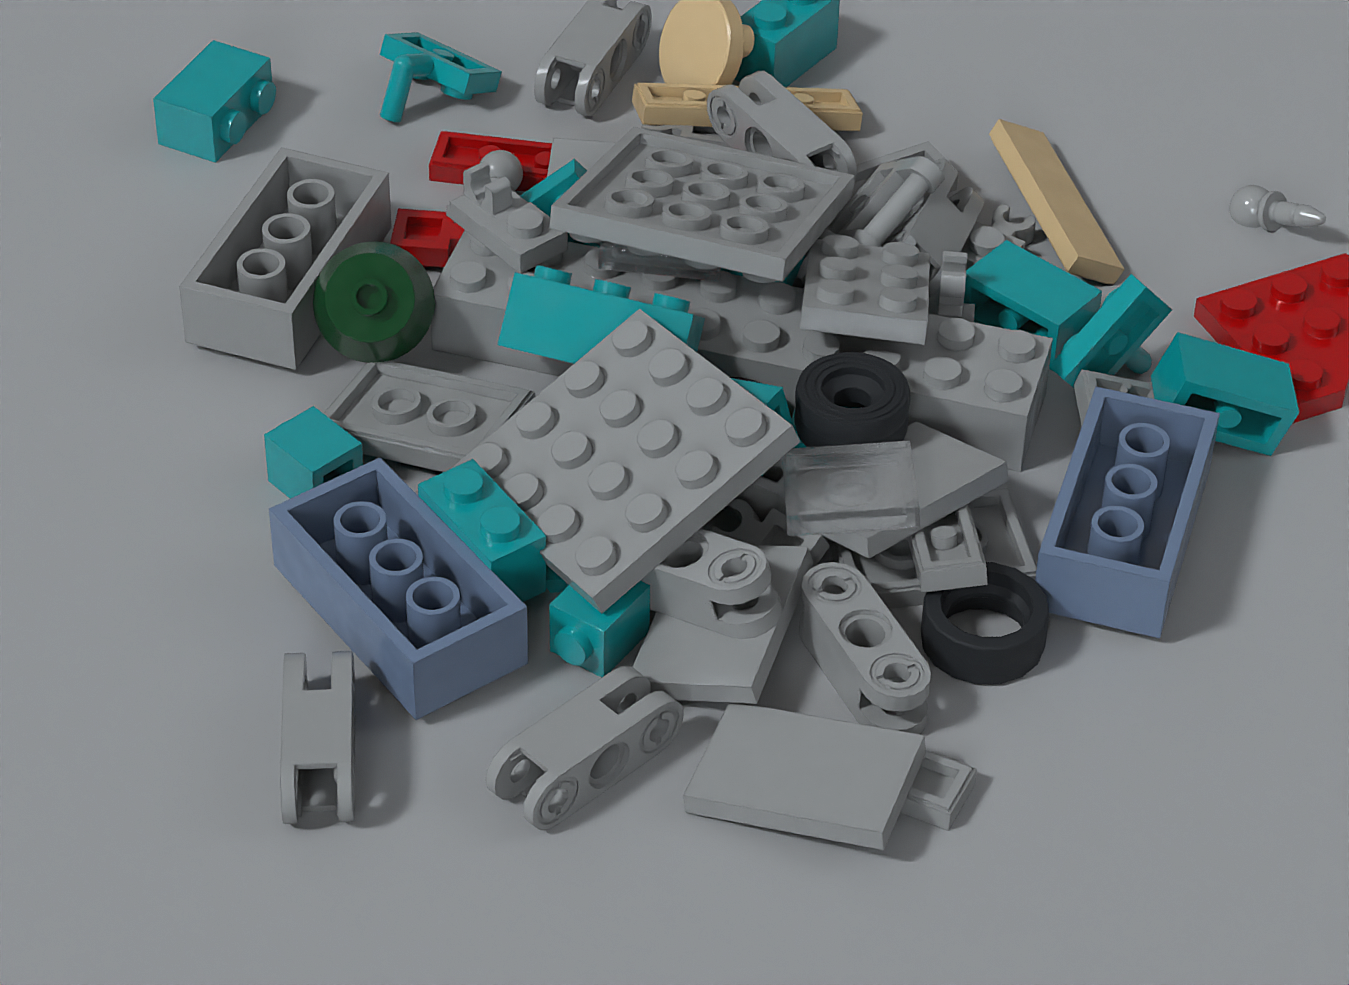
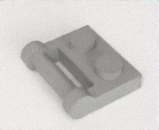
(886, 199)

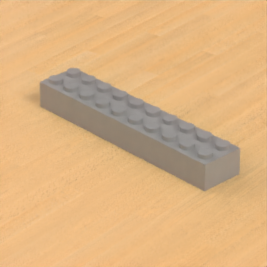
(964, 382)

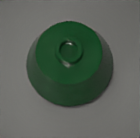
(373, 302)

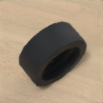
(987, 658)

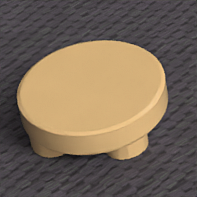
(703, 43)

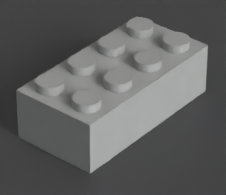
(261, 269)

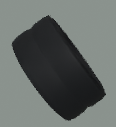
(851, 381)

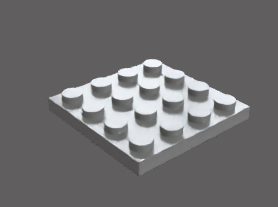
(703, 204)
(630, 456)

